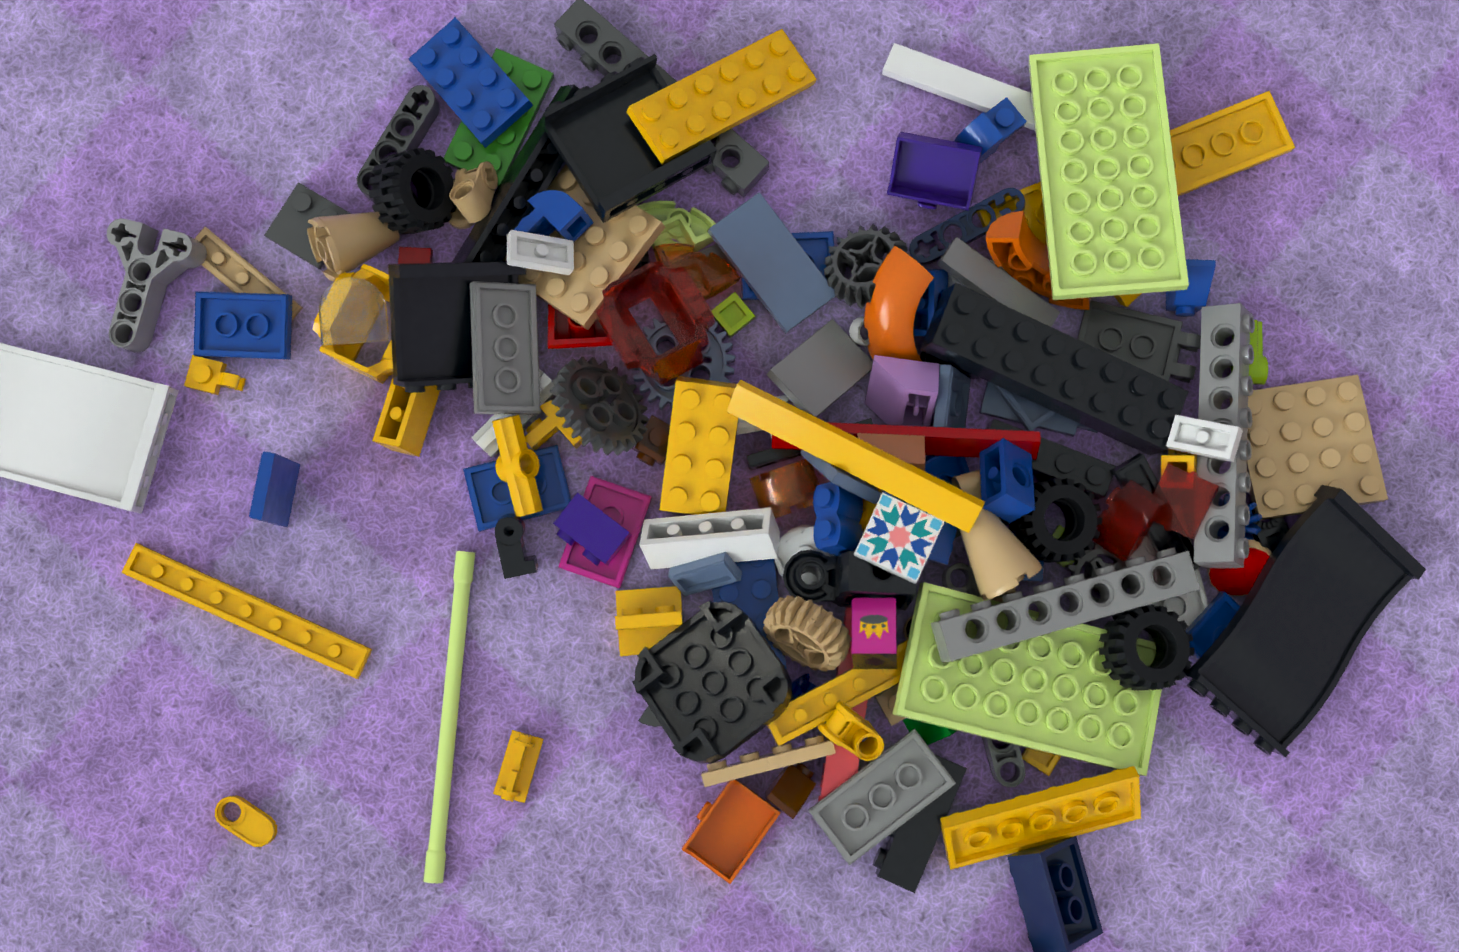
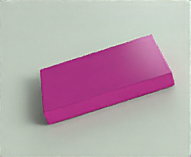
(629, 511)

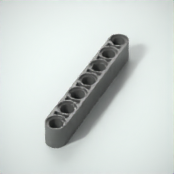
(1009, 752)

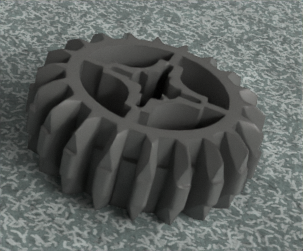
(864, 255)

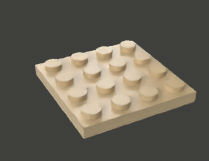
(600, 256)
(1311, 439)

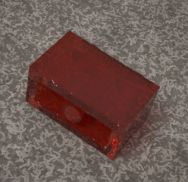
(1127, 519)

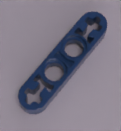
(964, 222)

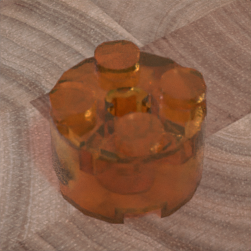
(786, 487)

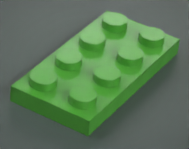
(468, 152)

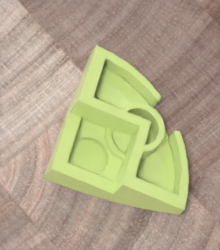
(680, 224)

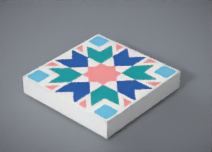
(899, 538)

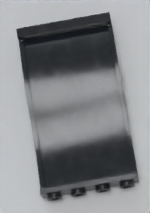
(1302, 621)

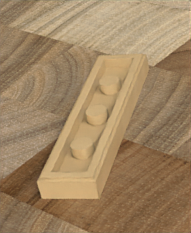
(235, 270)

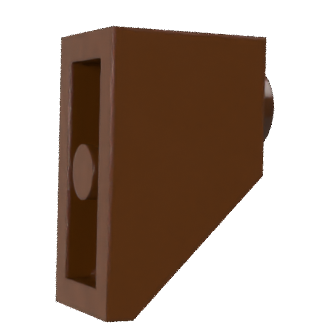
(791, 788)

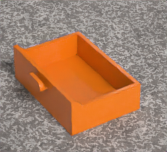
(730, 829)

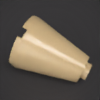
(348, 240)
(997, 556)

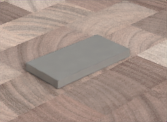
(504, 348)
(881, 796)

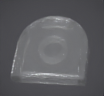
(352, 313)

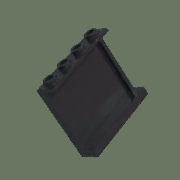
(607, 148)
(434, 320)

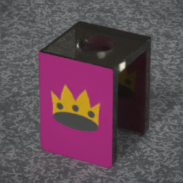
(874, 633)

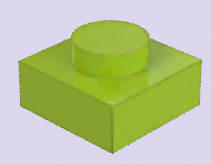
(732, 314)

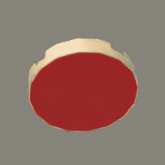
(1240, 580)

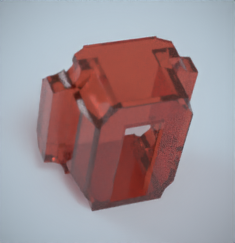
(679, 306)

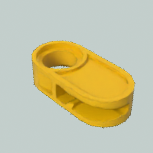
(252, 826)

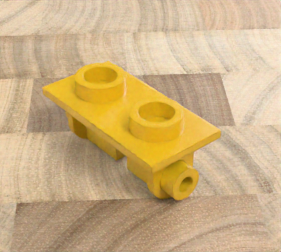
(518, 766)

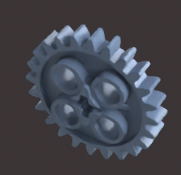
(715, 351)

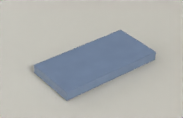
(772, 262)

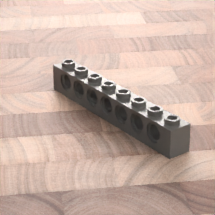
(584, 20)

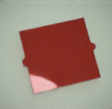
(1185, 500)

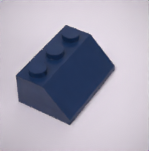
(1055, 896)

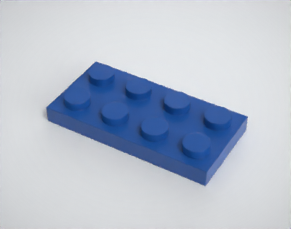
(470, 82)
(753, 593)

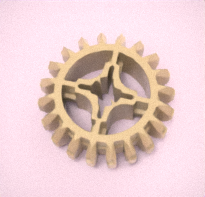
(807, 633)

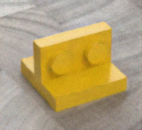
(646, 617)

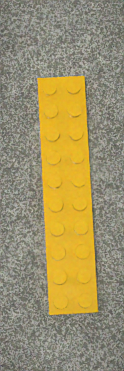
(1201, 153)

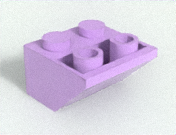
(903, 390)

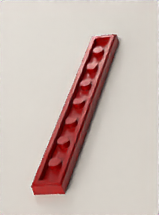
(942, 440)

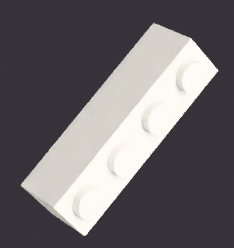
(683, 539)

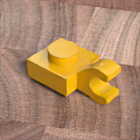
(210, 375)

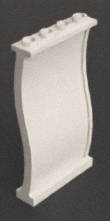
(80, 427)

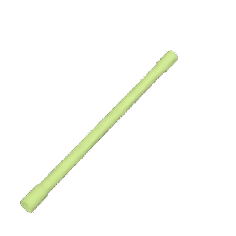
(436, 851)

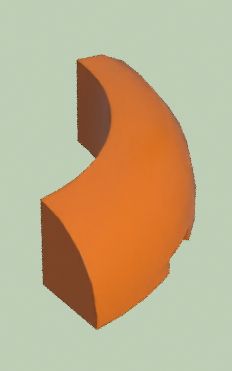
(1024, 257)
(894, 305)

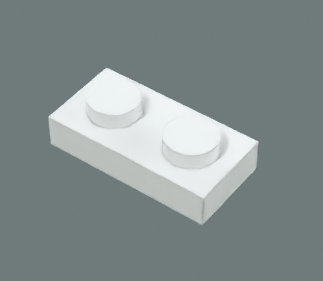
(540, 252)
(1204, 438)

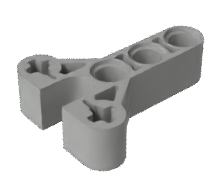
(137, 259)

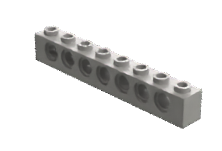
(1216, 325)
(1176, 579)

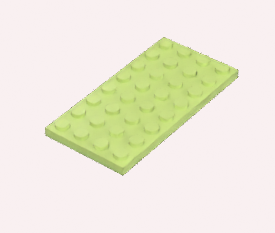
(1107, 172)
(1029, 693)

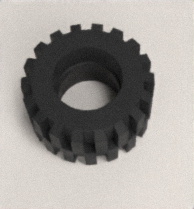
(394, 197)
(1079, 517)
(1170, 643)

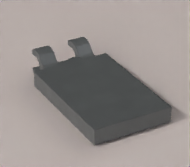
(1139, 339)

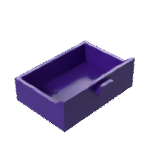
(934, 171)

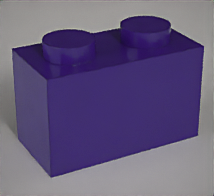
(591, 529)

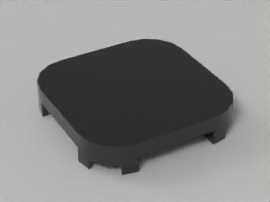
(713, 682)

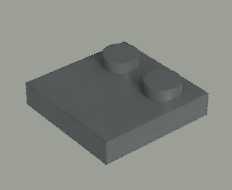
(291, 222)

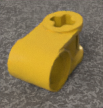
(849, 729)

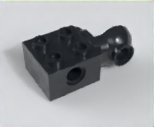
(843, 579)

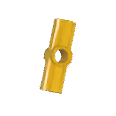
(517, 465)

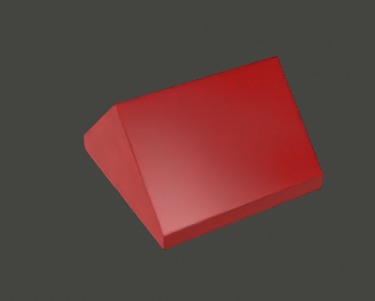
(568, 334)

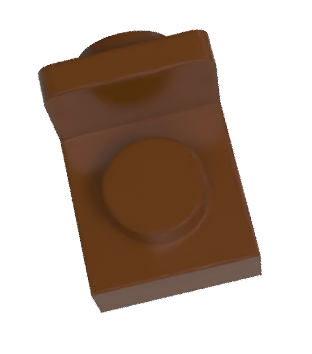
(654, 442)

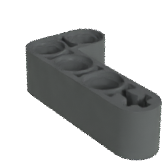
(392, 140)

